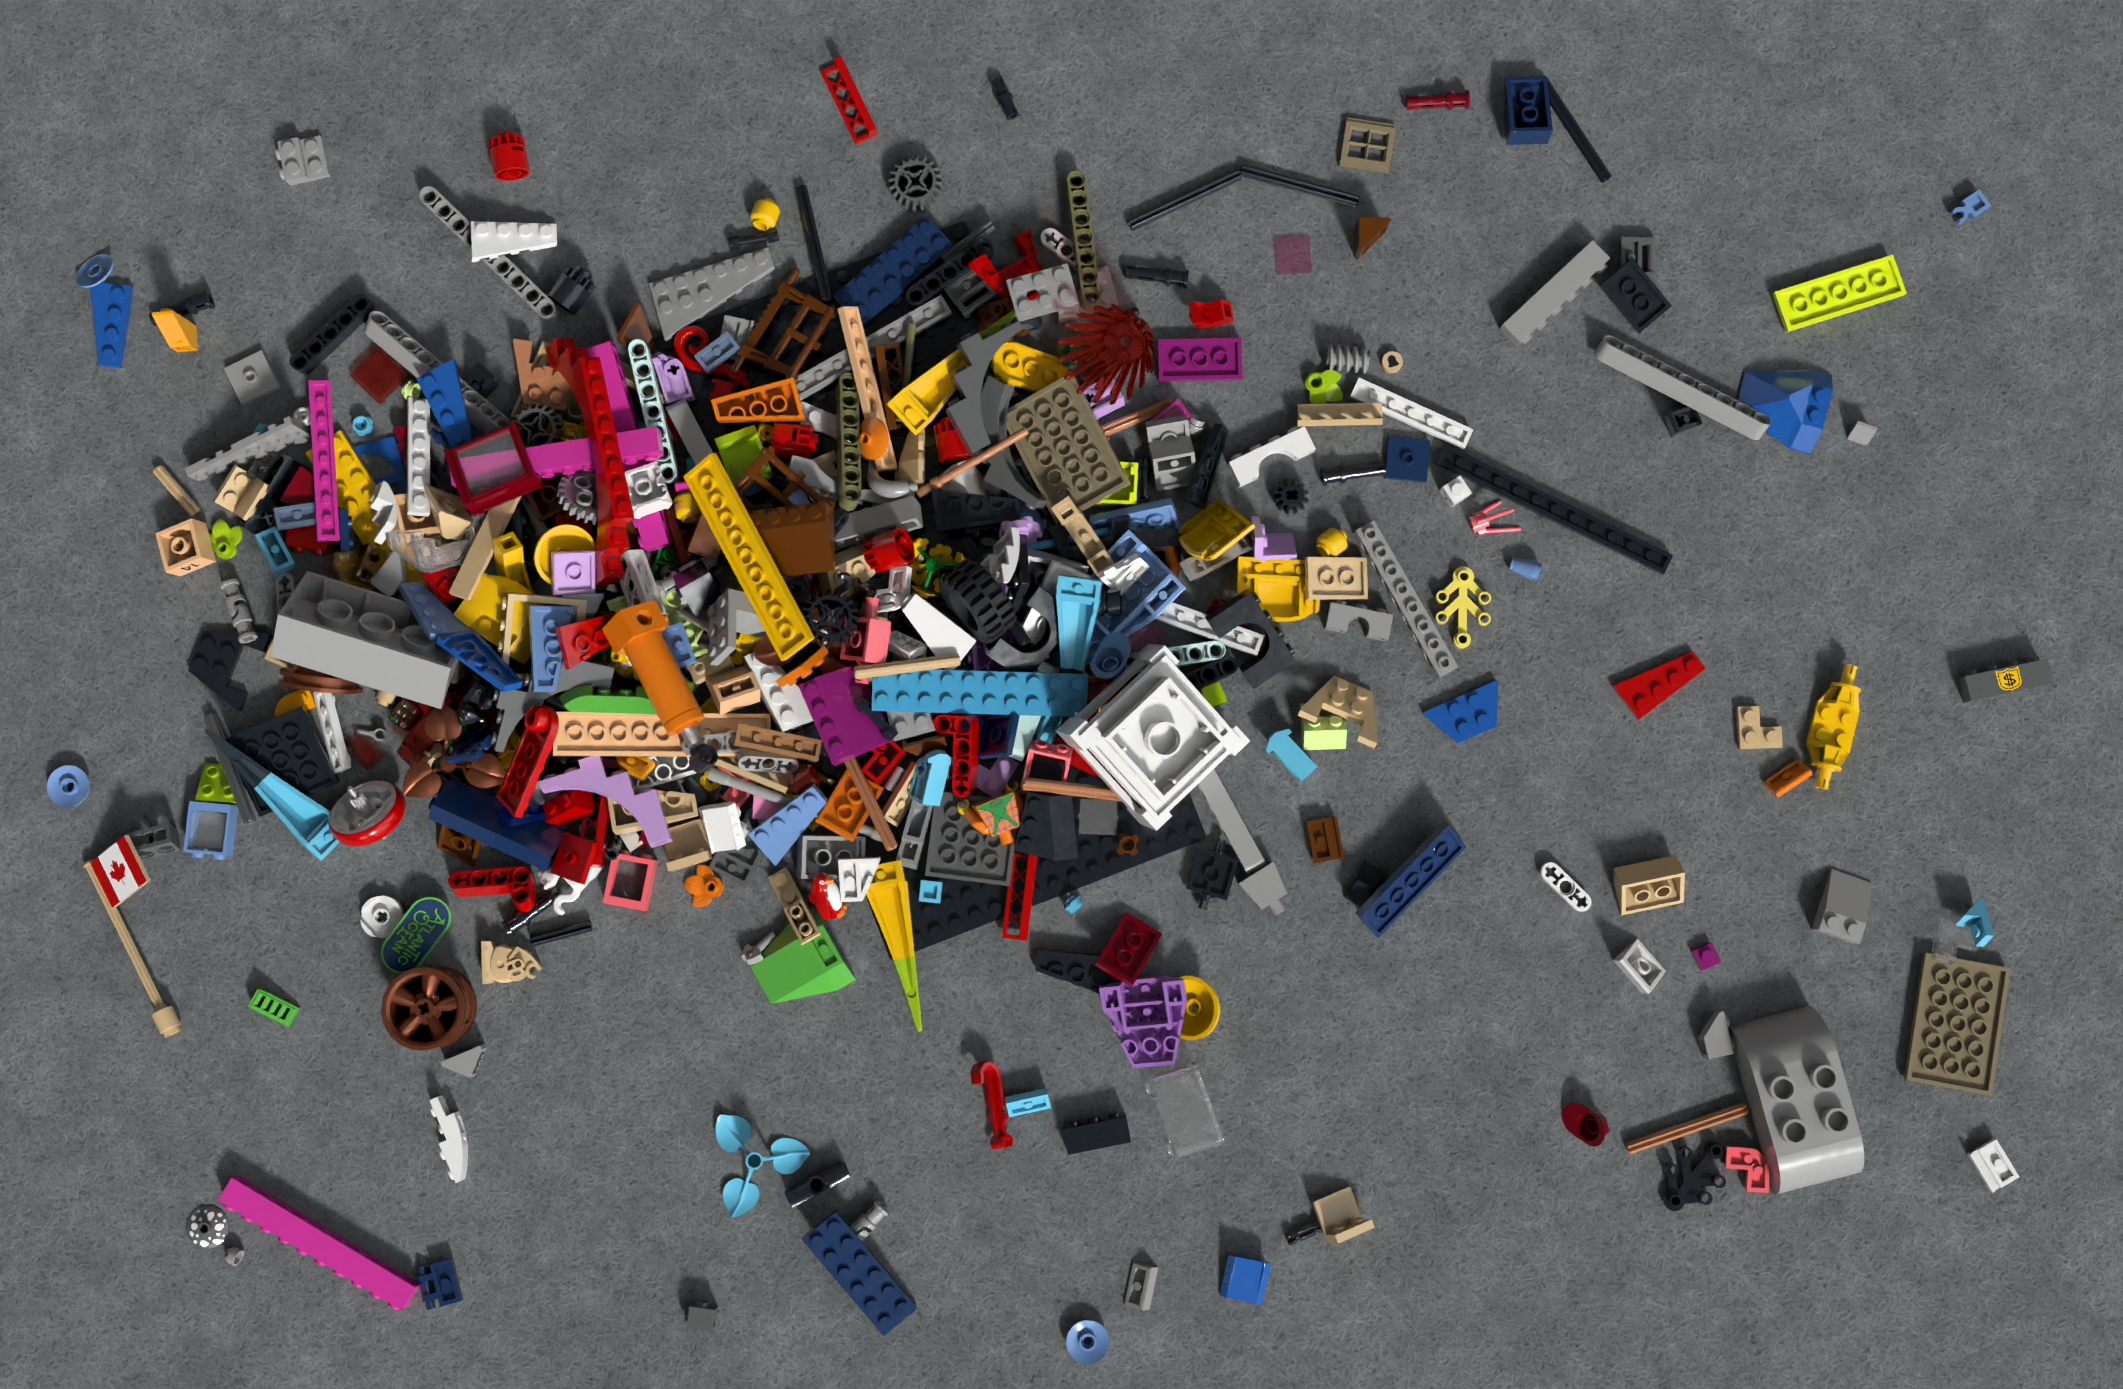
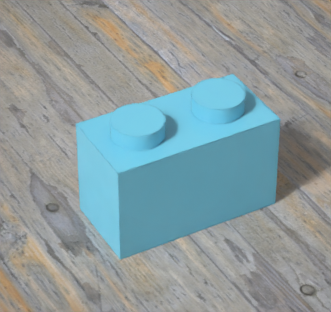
(275, 551)

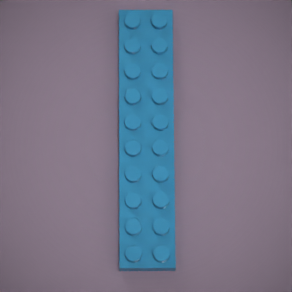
(981, 692)

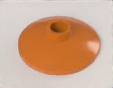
(873, 438)

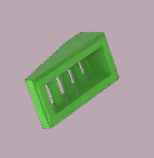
(254, 1004)

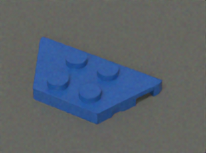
(1467, 714)

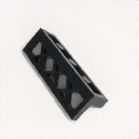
(273, 479)

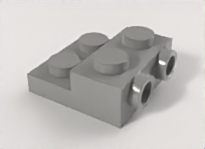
(302, 160)

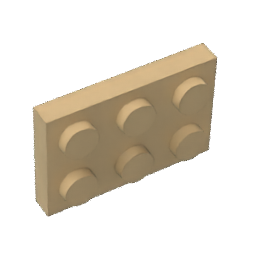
(1336, 578)

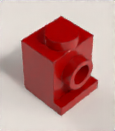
(721, 389)

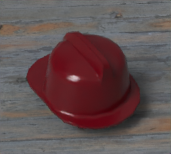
(1585, 1124)

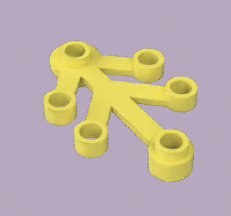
(1463, 603)

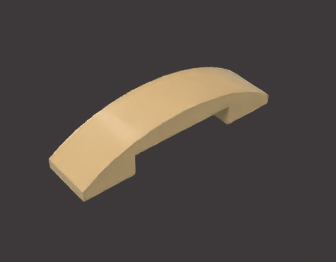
(1083, 534)

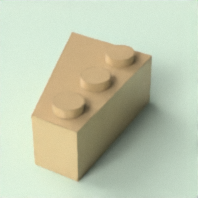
(847, 561)

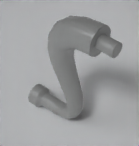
(884, 487)

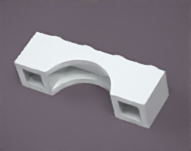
(1294, 444)

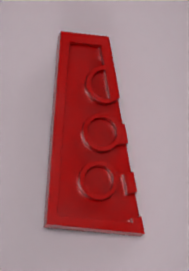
(582, 639)
(1656, 685)

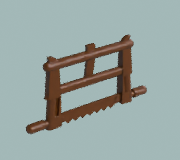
(771, 362)
(753, 473)

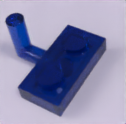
(533, 813)

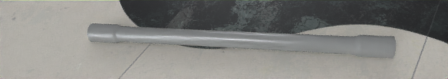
(726, 779)

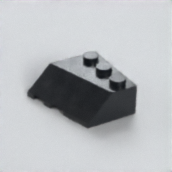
(1047, 827)

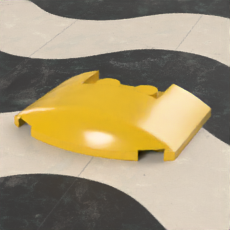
(1213, 531)
(1278, 586)
(485, 611)

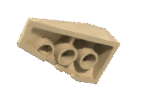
(912, 460)
(675, 805)

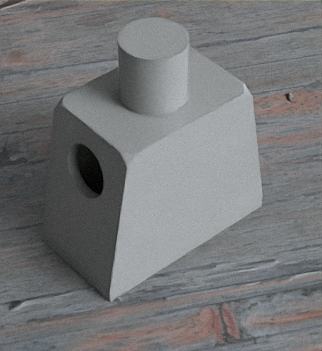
(1265, 888)

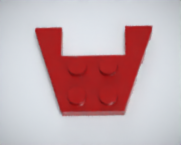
(1024, 266)

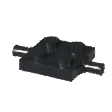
(1212, 874)

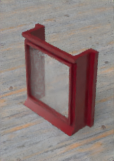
(492, 469)

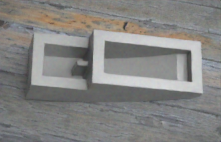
(914, 834)

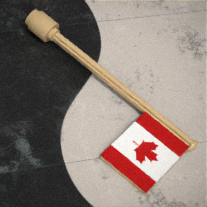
(116, 877)

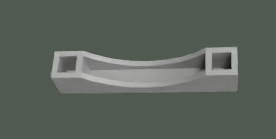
(822, 483)

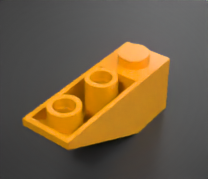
(177, 331)

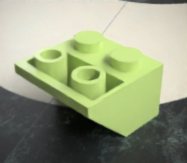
(1326, 733)

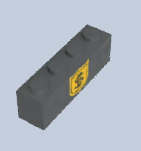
(2005, 680)

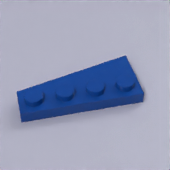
(111, 316)

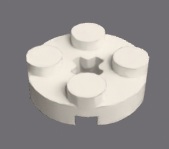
(370, 915)

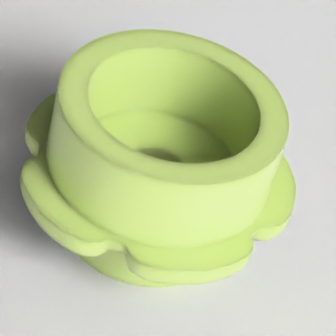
(411, 390)

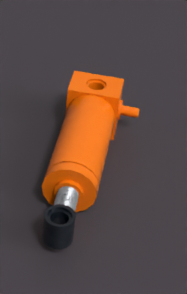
(639, 635)

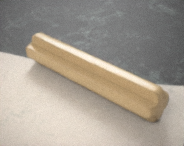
(176, 490)

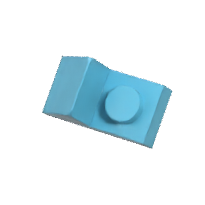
(1979, 921)

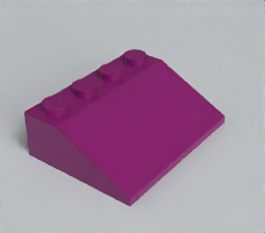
(840, 725)

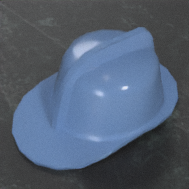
(1111, 656)

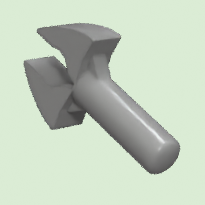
(752, 954)

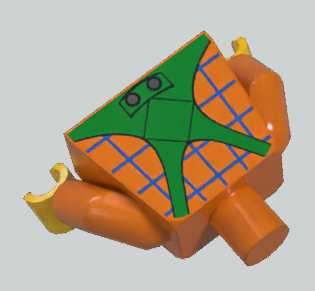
(996, 814)

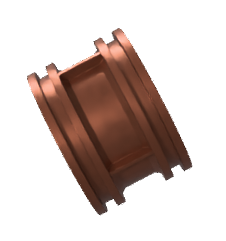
(311, 680)
(398, 996)

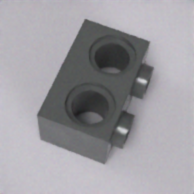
(155, 841)

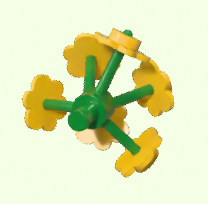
(939, 559)

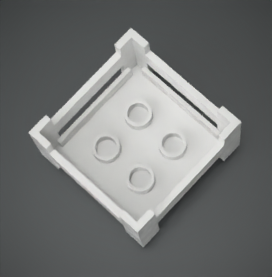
(1152, 736)

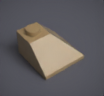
(448, 513)

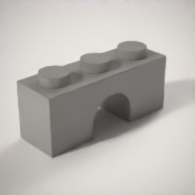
(1377, 622)

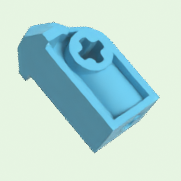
(1290, 754)
(930, 777)

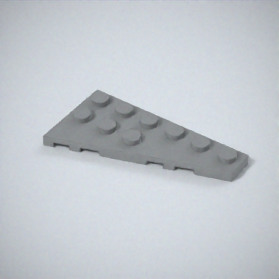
(700, 291)
(251, 447)

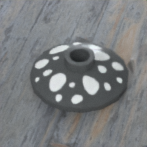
(217, 1227)

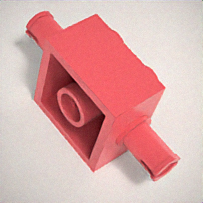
(869, 639)

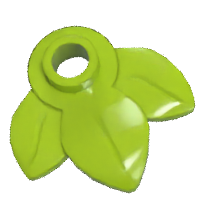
(1327, 388)
(224, 536)

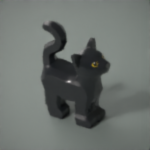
(862, 591)
(473, 696)

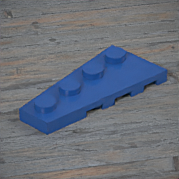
(446, 400)
(481, 658)

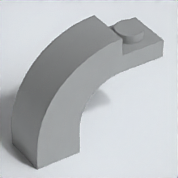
(1197, 568)

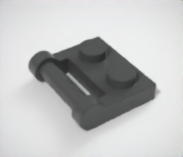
(1632, 248)
(966, 288)

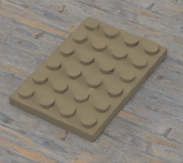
(1066, 447)
(1957, 1024)

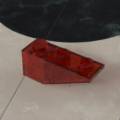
(416, 743)

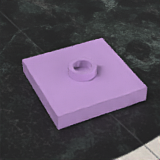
(573, 572)

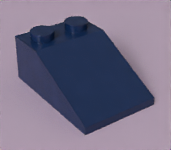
(1527, 110)

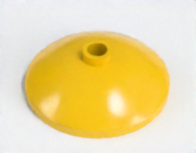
(559, 538)
(1199, 1022)

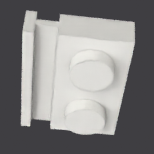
(1993, 1165)

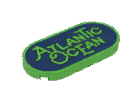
(415, 934)

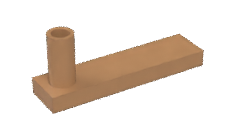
(777, 742)

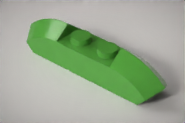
(603, 701)

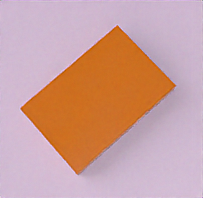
(844, 809)

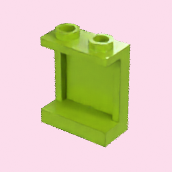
(740, 451)

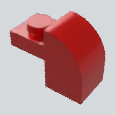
(1211, 314)

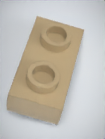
(703, 669)

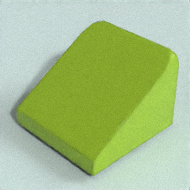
(1214, 694)

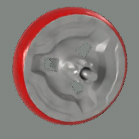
(377, 823)

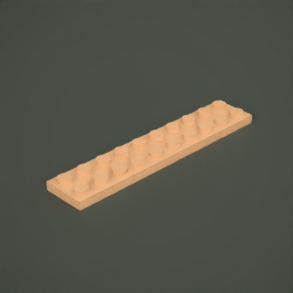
(639, 733)

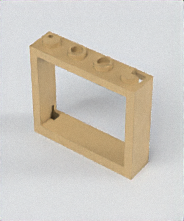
(508, 605)

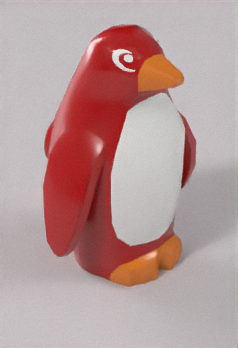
(827, 897)

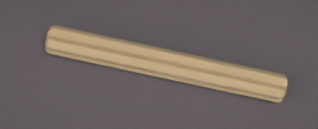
(906, 666)

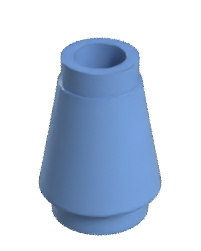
(1526, 568)

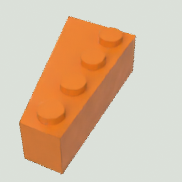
(765, 403)

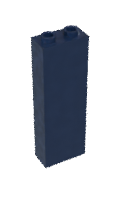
(477, 816)

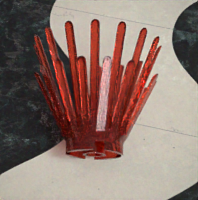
(1112, 349)

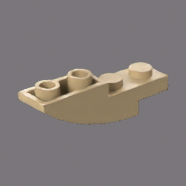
(794, 905)

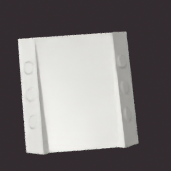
(647, 490)
(723, 826)

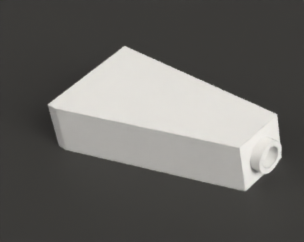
(936, 629)

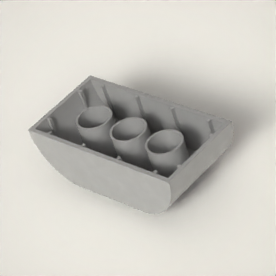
(1798, 1099)

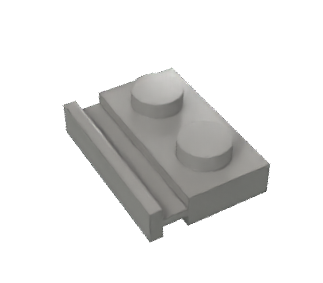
(739, 330)

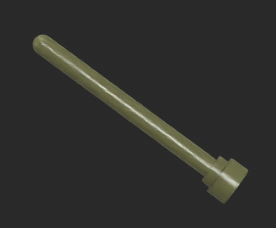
(909, 351)

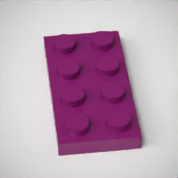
(1200, 359)

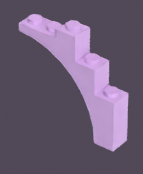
(593, 778)

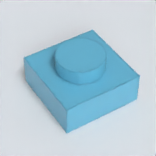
(930, 891)

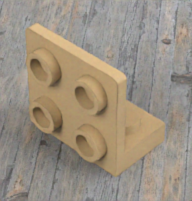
(240, 493)
(688, 846)
(1340, 1216)

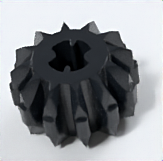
(1290, 504)

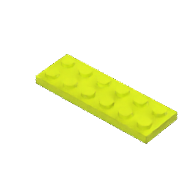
(1839, 293)

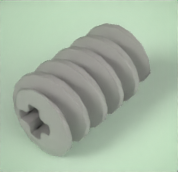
(1347, 358)

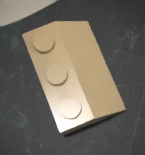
(1649, 885)

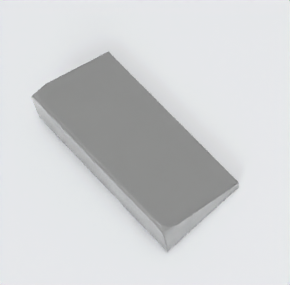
(1141, 1286)

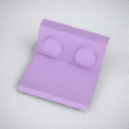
(1271, 545)

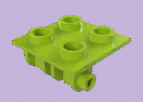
(214, 785)

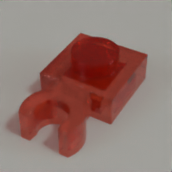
(365, 753)

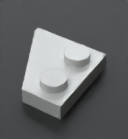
(1124, 573)
(856, 877)

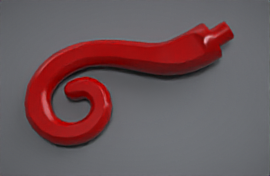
(692, 364)

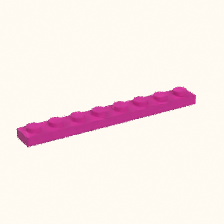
(323, 460)

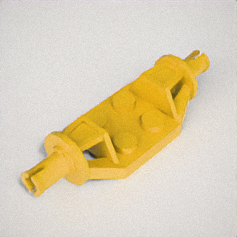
(1834, 726)

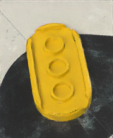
(1026, 367)

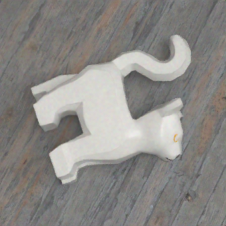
(549, 881)

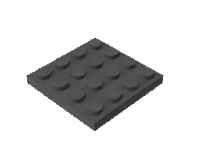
(962, 851)

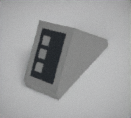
(466, 1062)

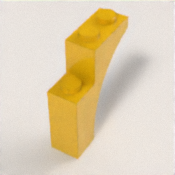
(510, 559)

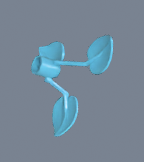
(787, 1156)

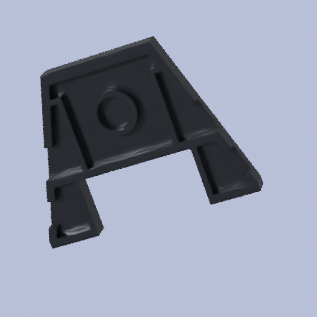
(1073, 552)
(217, 659)

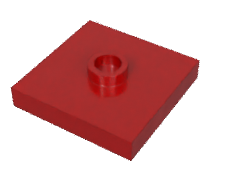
(574, 858)

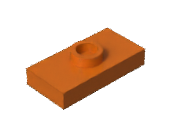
(1787, 778)

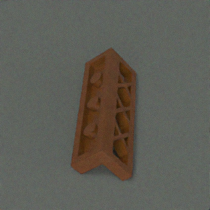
(885, 383)

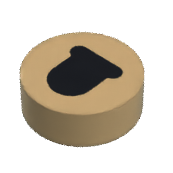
(1392, 362)

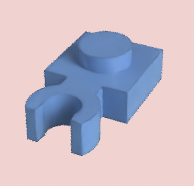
(1971, 206)

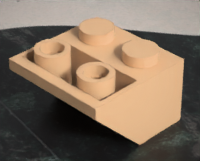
(733, 689)

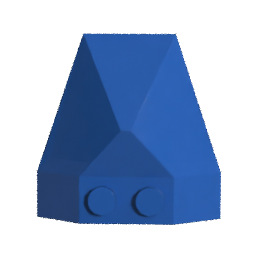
(1793, 402)

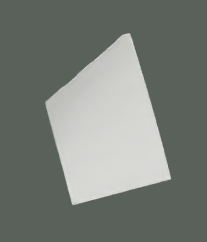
(385, 510)
(1005, 556)

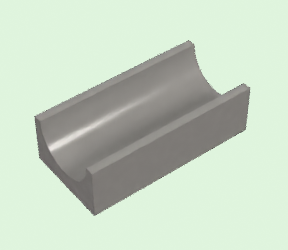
(361, 640)

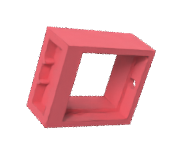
(1043, 748)
(648, 885)

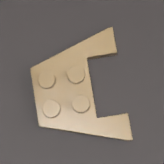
(1347, 702)

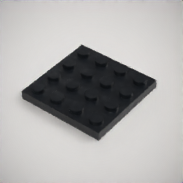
(290, 751)

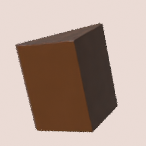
(1368, 232)
(703, 540)

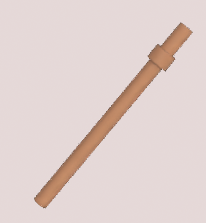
(937, 482)

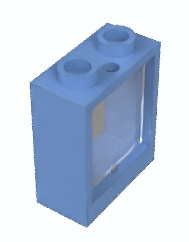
(210, 831)

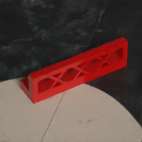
(856, 98)
(601, 830)
(1027, 899)

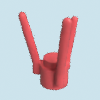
(1479, 521)

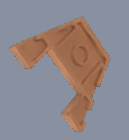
(539, 382)

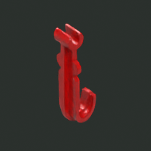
(989, 1075)

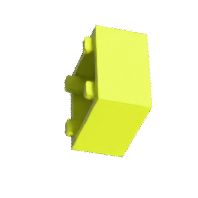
(1127, 496)

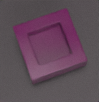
(1706, 956)

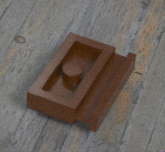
(1324, 839)

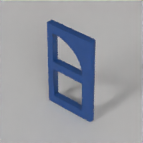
(387, 449)

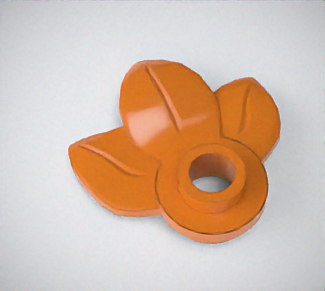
(700, 886)

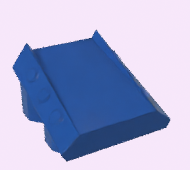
(1245, 1278)

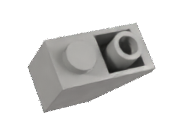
(391, 575)
(1715, 1036)

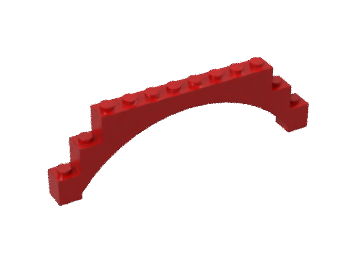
(614, 504)

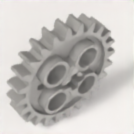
(577, 495)

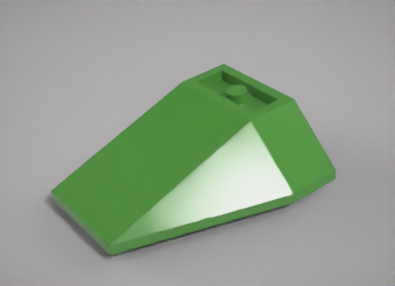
(801, 970)

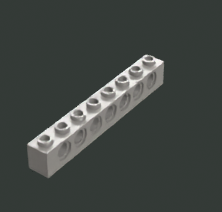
(1405, 600)

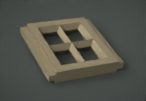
(1369, 127)

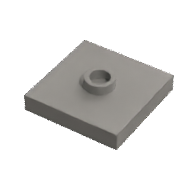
(252, 378)

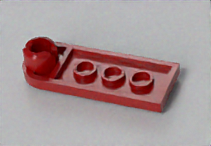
(529, 759)

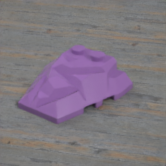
(1147, 1017)

